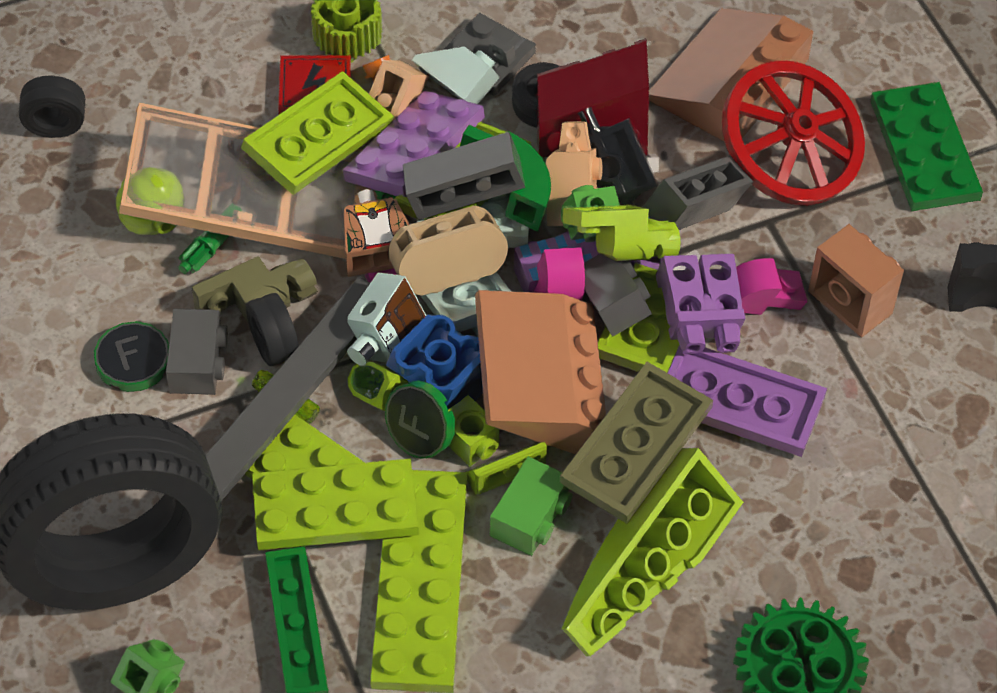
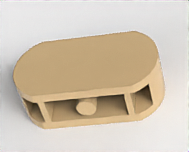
(448, 250)

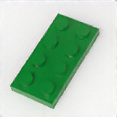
(926, 146)

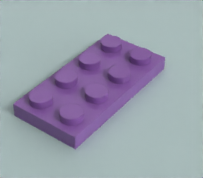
(423, 129)
(752, 399)

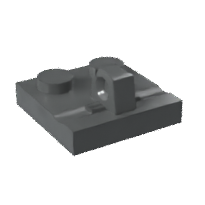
(499, 43)

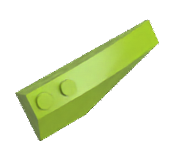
(655, 547)

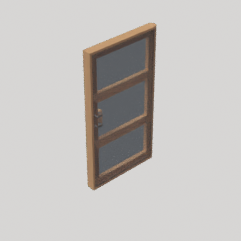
(223, 190)

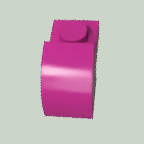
(561, 272)
(767, 286)

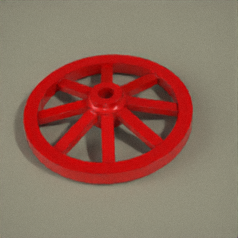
(796, 130)

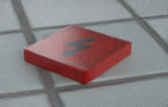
(306, 73)

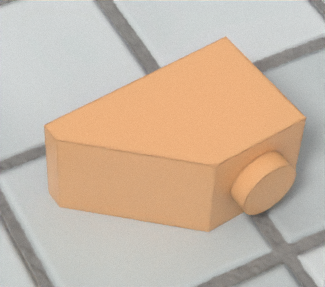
(397, 85)

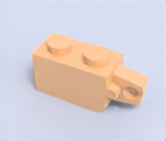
(571, 167)

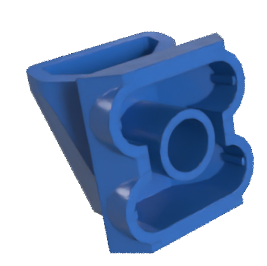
(440, 357)

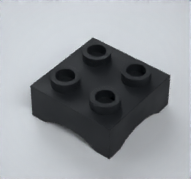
(973, 277)

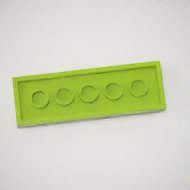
(422, 591)

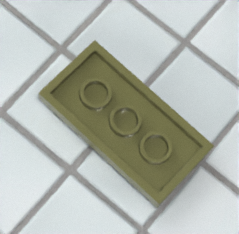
(636, 442)

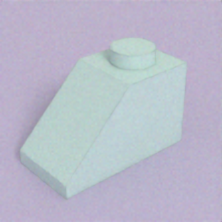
(459, 72)

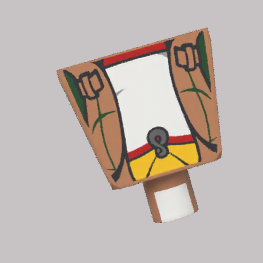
(368, 232)

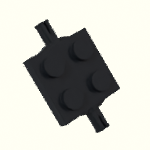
(622, 158)

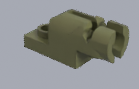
(254, 281)

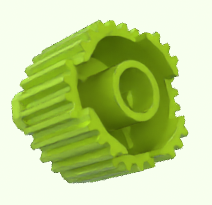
(346, 26)

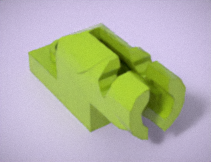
(625, 231)

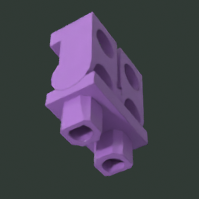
(702, 301)

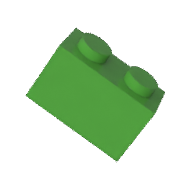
(529, 507)

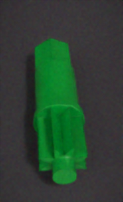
(200, 251)

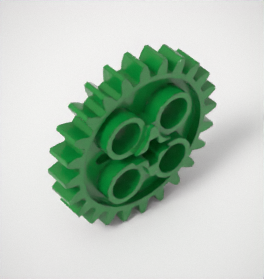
(835, 655)

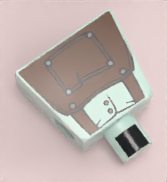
(383, 318)

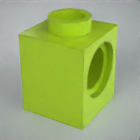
(471, 418)

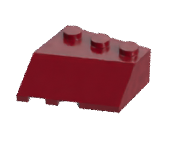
(610, 84)

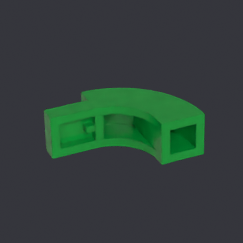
(529, 203)

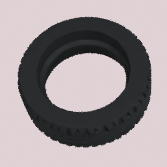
(92, 460)

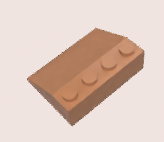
(719, 57)
(540, 366)

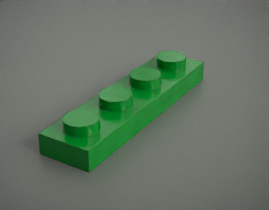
(296, 621)

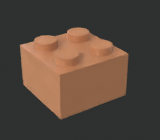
(855, 280)

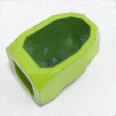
(374, 383)

